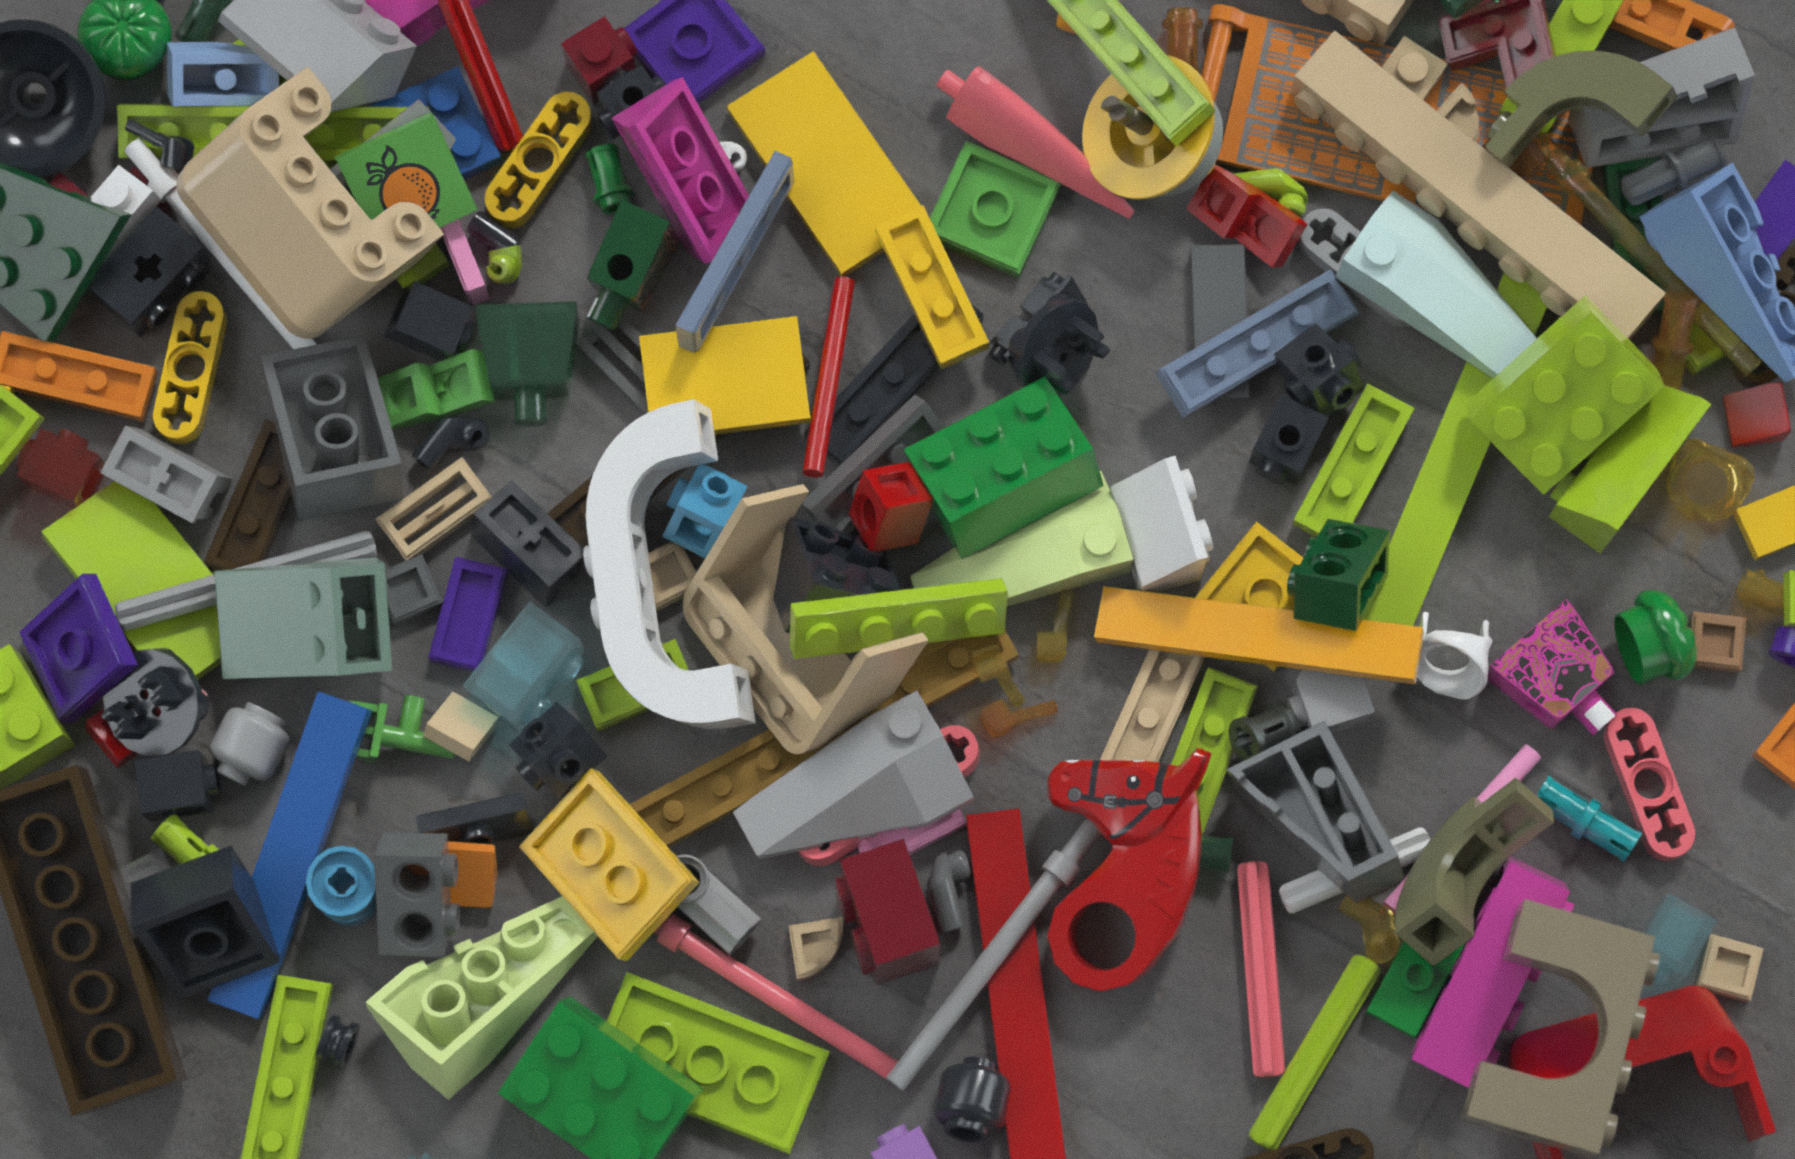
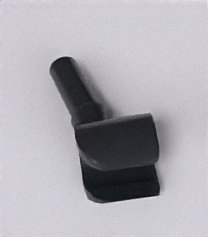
(176, 150)

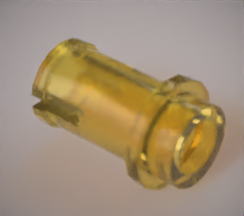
(1761, 592)

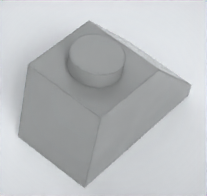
(1330, 698)

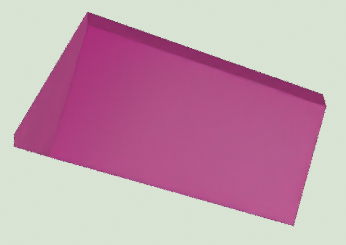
(684, 166)

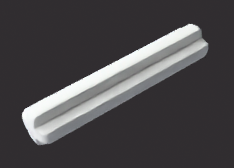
(1317, 887)

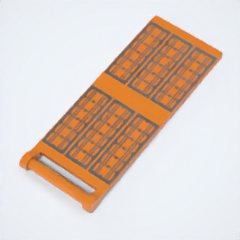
(1272, 132)

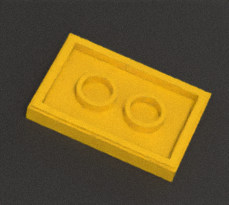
(742, 372)
(609, 864)

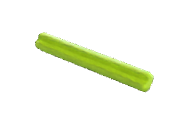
(1314, 1052)

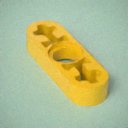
(570, 135)
(184, 327)

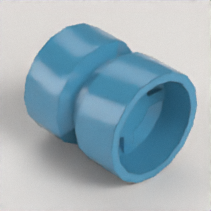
(343, 885)

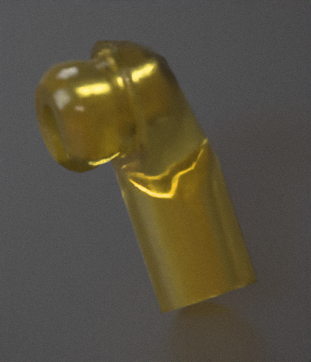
(1377, 927)

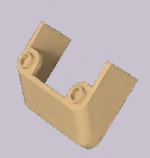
(739, 624)

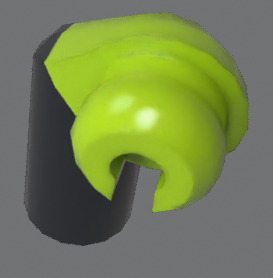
(502, 245)

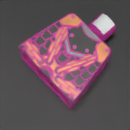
(1556, 672)

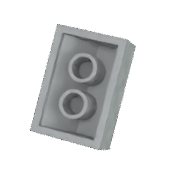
(341, 41)

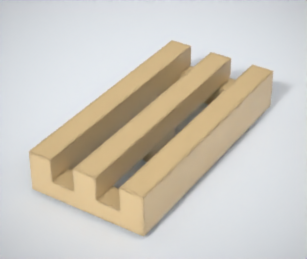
(421, 495)

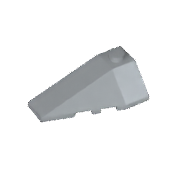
(868, 781)

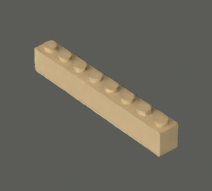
(1469, 187)

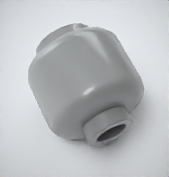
(249, 744)

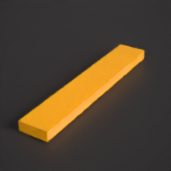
(1257, 635)

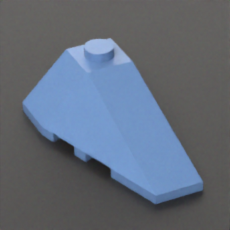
(1714, 248)

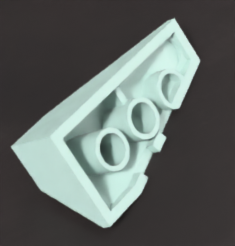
(1429, 282)

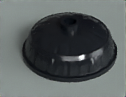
(62, 127)

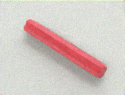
(1261, 969)

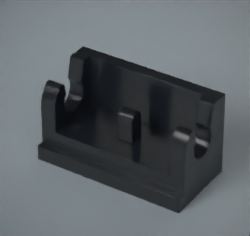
(527, 542)

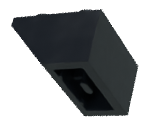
(827, 565)

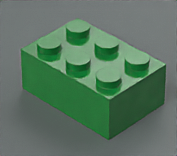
(1005, 467)
(599, 1087)

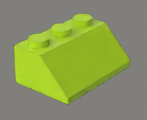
(1625, 467)

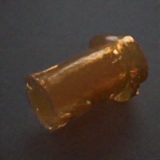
(1182, 34)

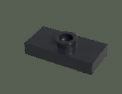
(480, 821)

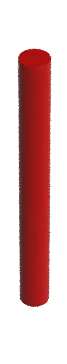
(828, 377)

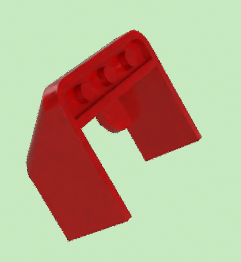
(1672, 1025)

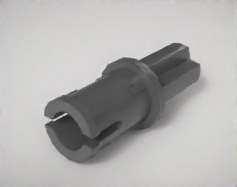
(1673, 171)

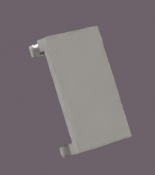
(164, 474)

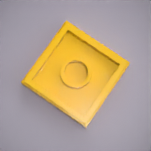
(1255, 573)

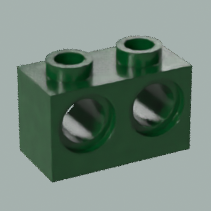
(1340, 574)

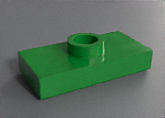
(1409, 990)

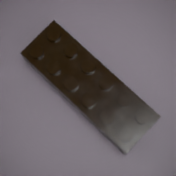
(80, 945)

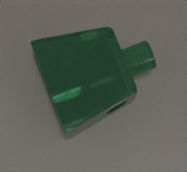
(529, 354)

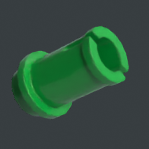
(608, 178)

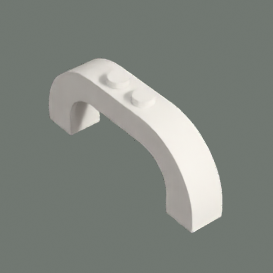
(621, 571)

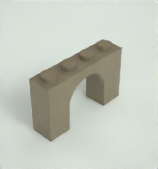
(1611, 970)

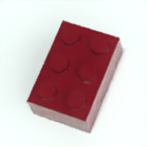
(890, 912)

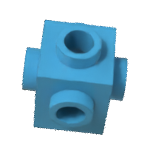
(707, 500)

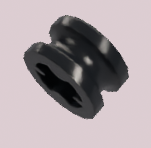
(337, 1042)

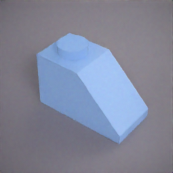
(217, 74)

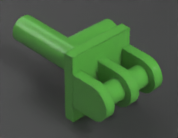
(404, 737)

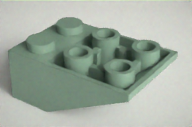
(304, 619)

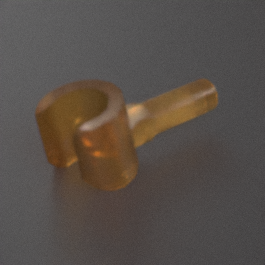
(1000, 721)

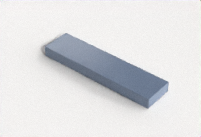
(735, 252)
(1251, 344)

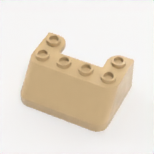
(291, 218)

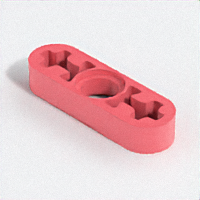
(1676, 817)

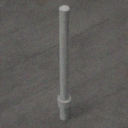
(1059, 871)

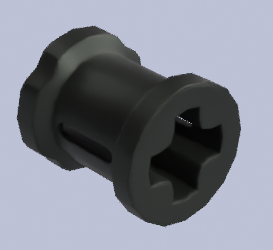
(1244, 727)

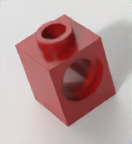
(890, 506)

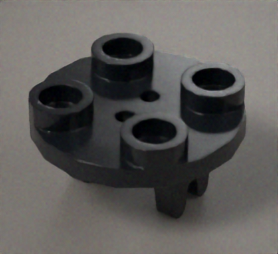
(1057, 344)
(171, 688)

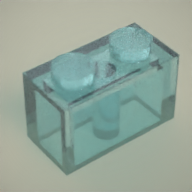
(525, 668)

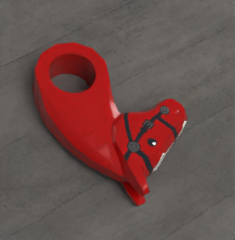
(1153, 870)

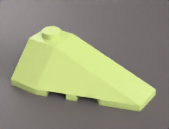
(1055, 553)
(469, 1004)

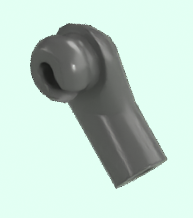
(943, 891)

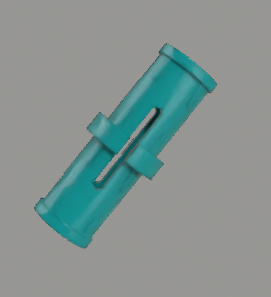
(1588, 819)

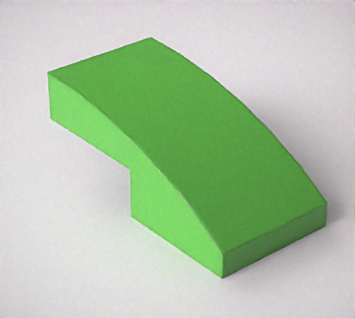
(436, 390)

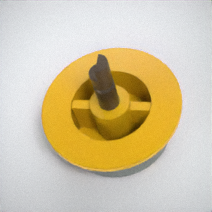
(1134, 155)

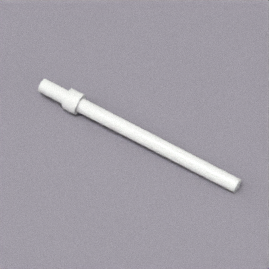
(164, 183)

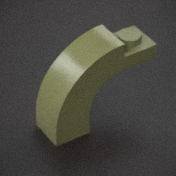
(1578, 81)
(1451, 870)

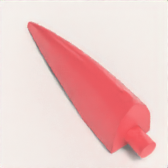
(1017, 130)

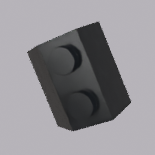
(203, 922)

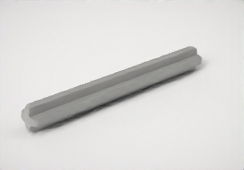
(201, 592)

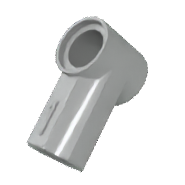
(717, 909)

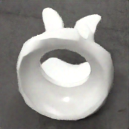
(1461, 682)

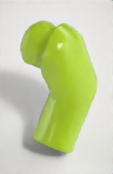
(1279, 187)

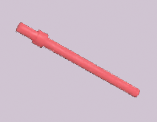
(676, 934)

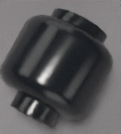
(972, 1100)

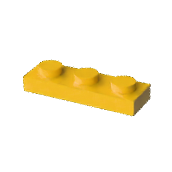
(932, 287)

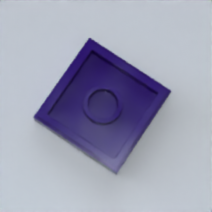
(694, 41)
(78, 648)

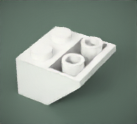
(1161, 526)

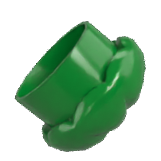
(125, 36)
(1655, 638)

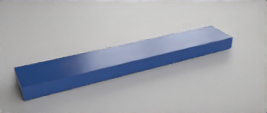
(298, 836)

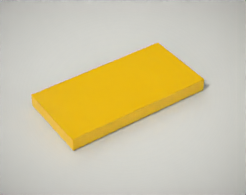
(839, 169)

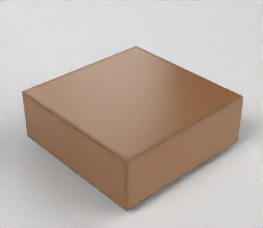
(1718, 641)

